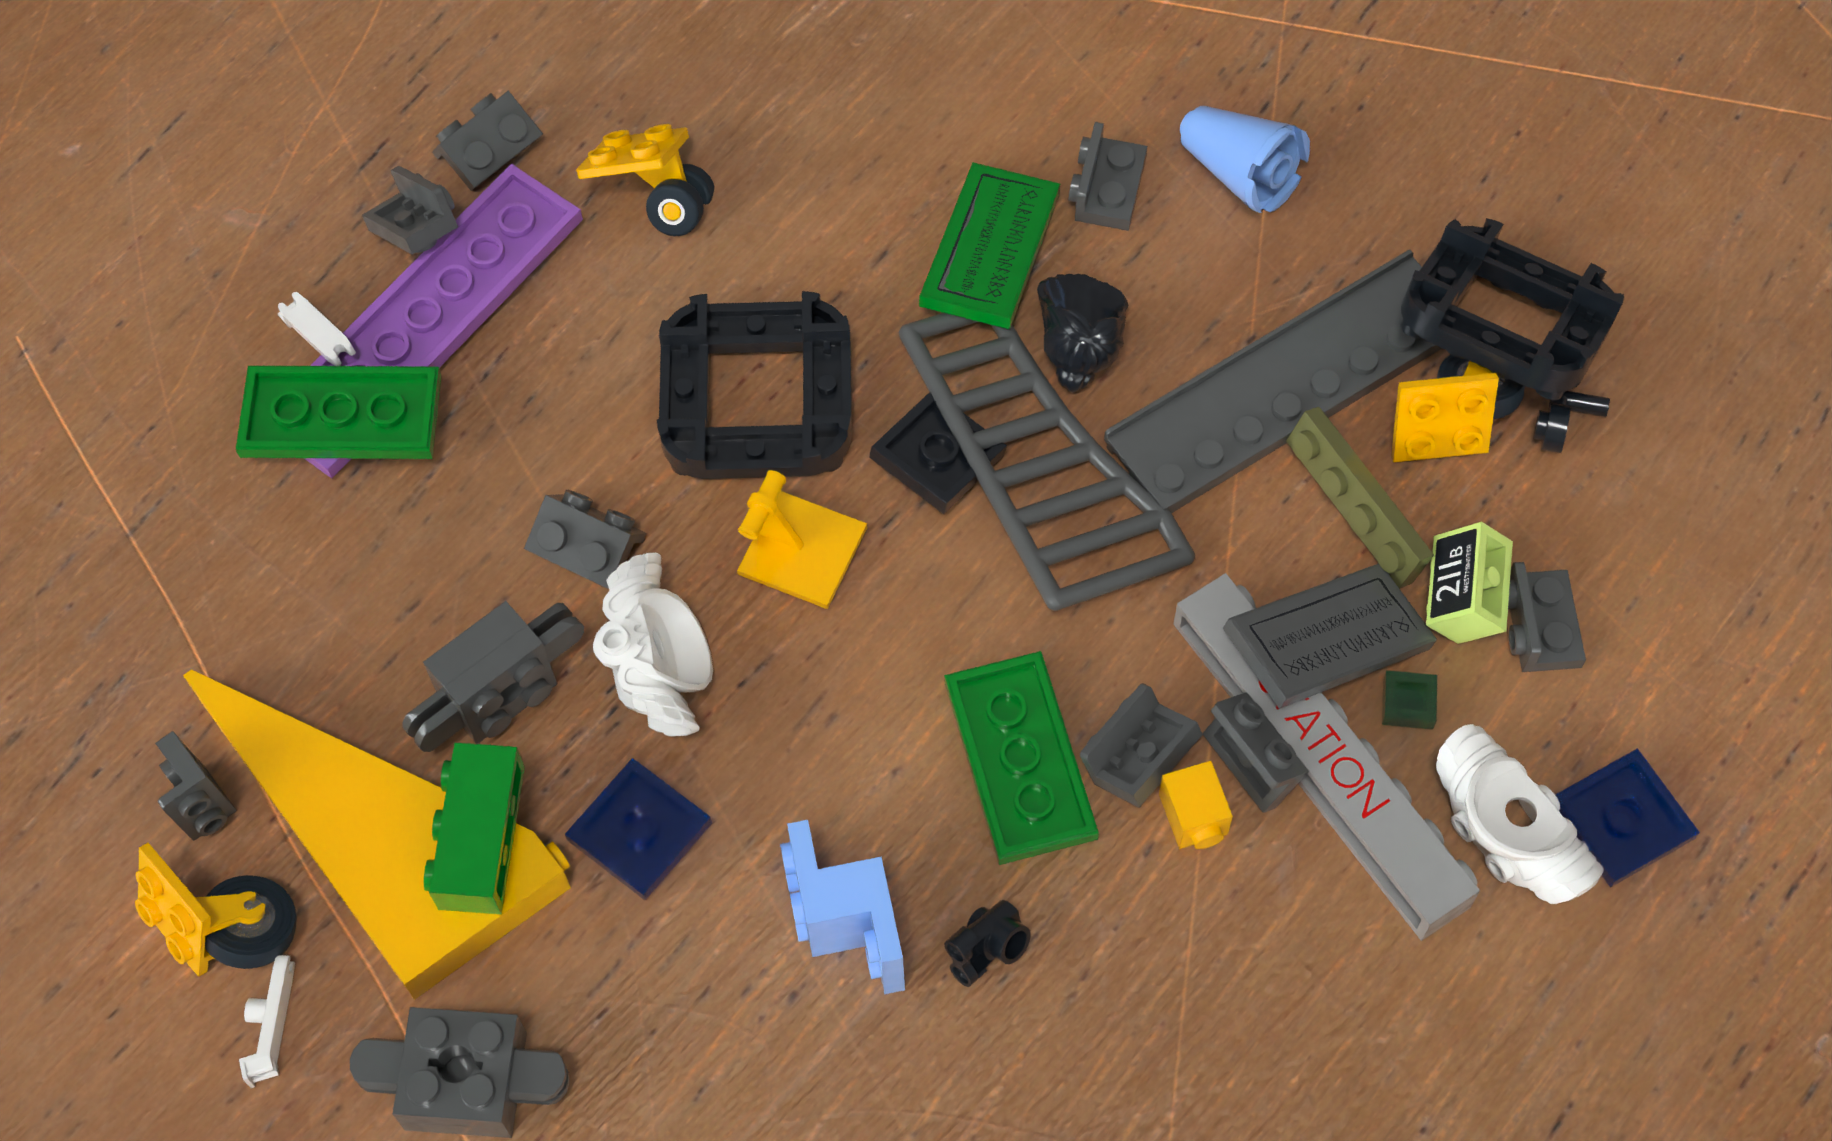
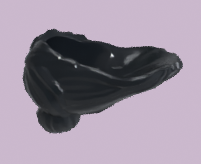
(1081, 326)

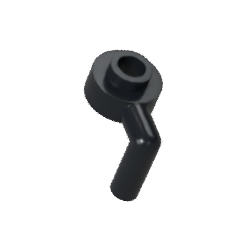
(1553, 425)

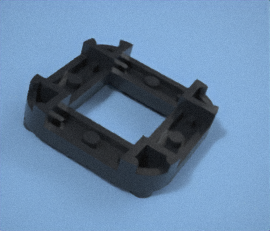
(1469, 251)
(755, 328)

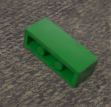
(475, 828)

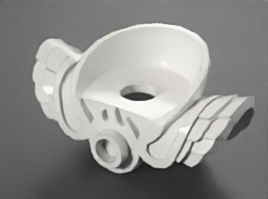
(652, 646)
(1538, 856)

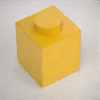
(1195, 806)

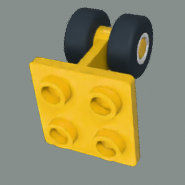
(679, 188)

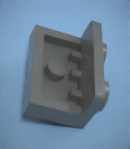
(487, 140)
(413, 216)
(582, 537)
(1138, 746)
(1254, 751)

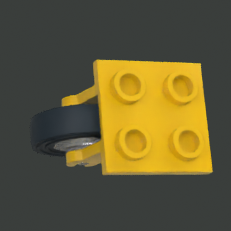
(1451, 412)
(237, 923)

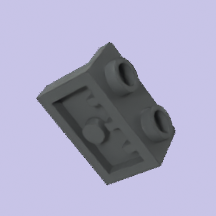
(1108, 181)
(1544, 620)
(196, 799)

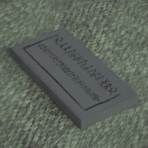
(1329, 635)

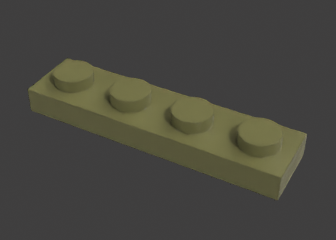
(1359, 497)

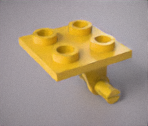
(797, 543)

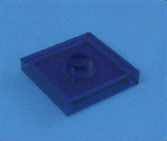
(1626, 816)
(638, 828)

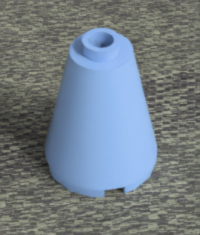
(1247, 153)

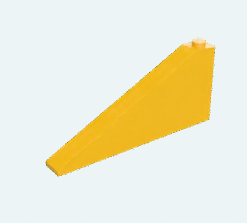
(374, 835)

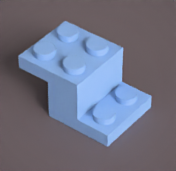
(843, 907)

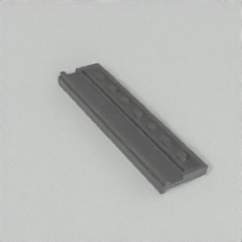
(1260, 393)

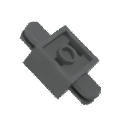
(491, 674)
(459, 1072)

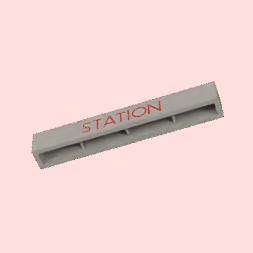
(1343, 777)

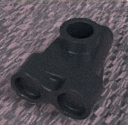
(987, 936)

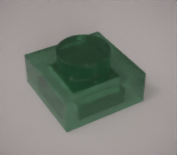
(1409, 699)

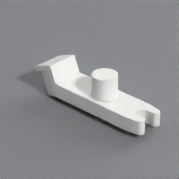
(315, 329)
(272, 1015)

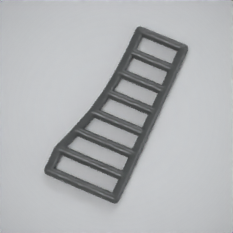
(1083, 450)

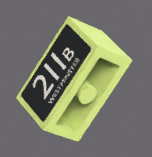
(1469, 583)

